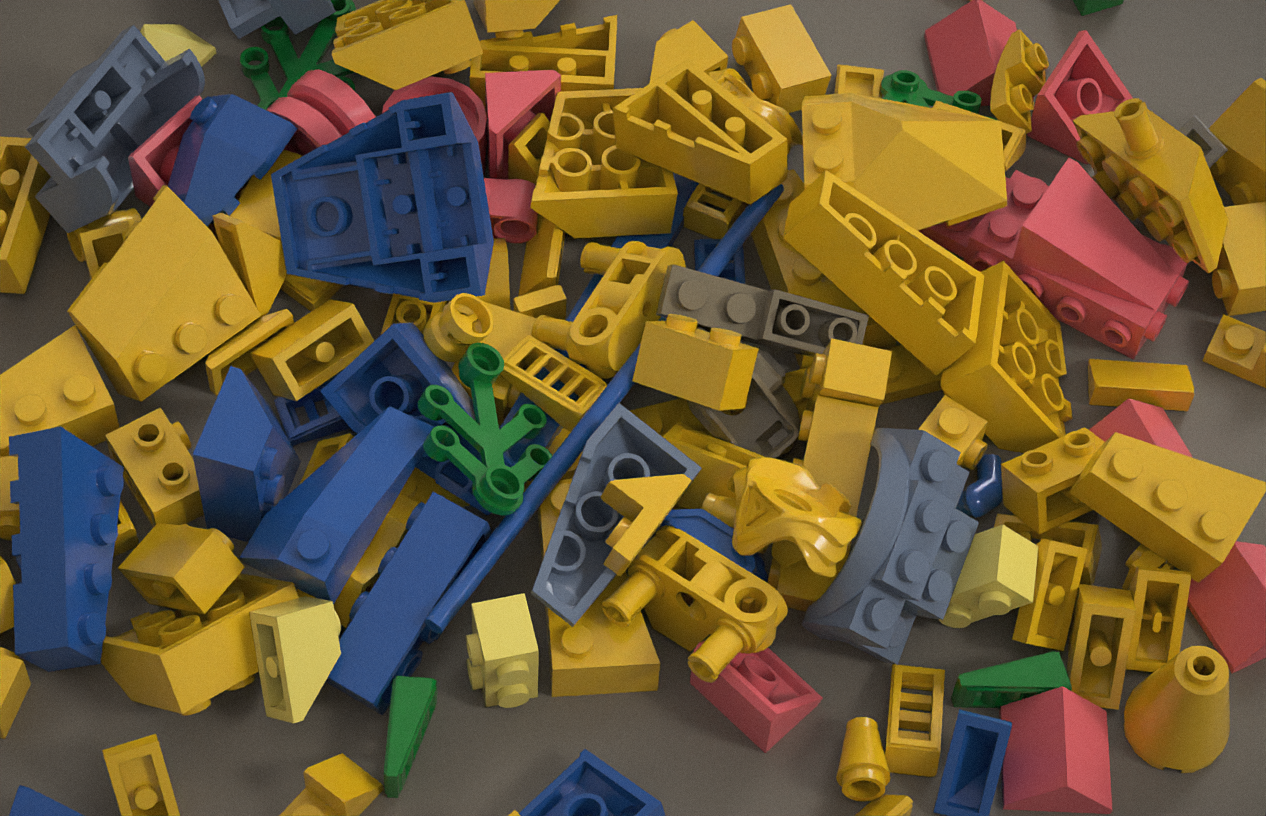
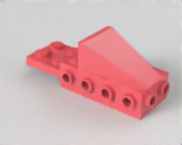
(1075, 257)

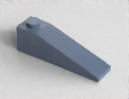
(573, 564)

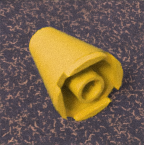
(1181, 712)

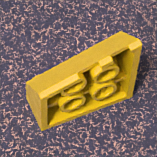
(1012, 367)

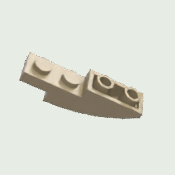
(759, 315)

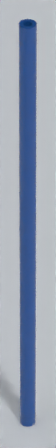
(576, 440)

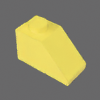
(295, 653)

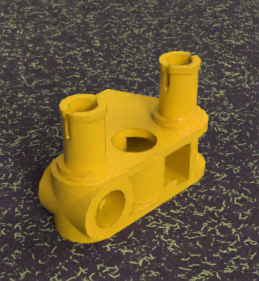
(618, 308)
(722, 599)

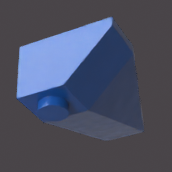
(223, 150)
(395, 375)
(335, 512)

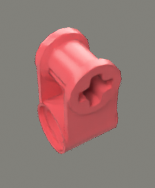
(510, 209)

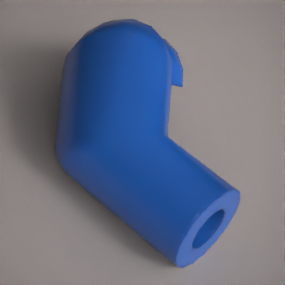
(986, 491)

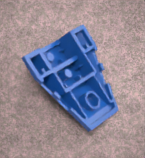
(391, 205)

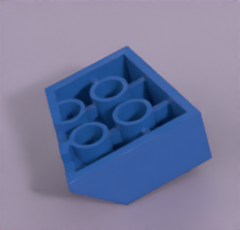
(242, 459)

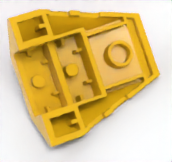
(906, 156)

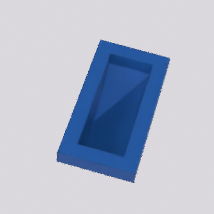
(972, 765)

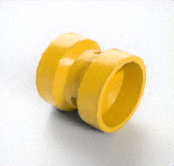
(458, 326)

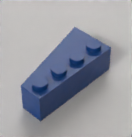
(63, 548)
(412, 580)

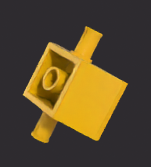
(1156, 178)

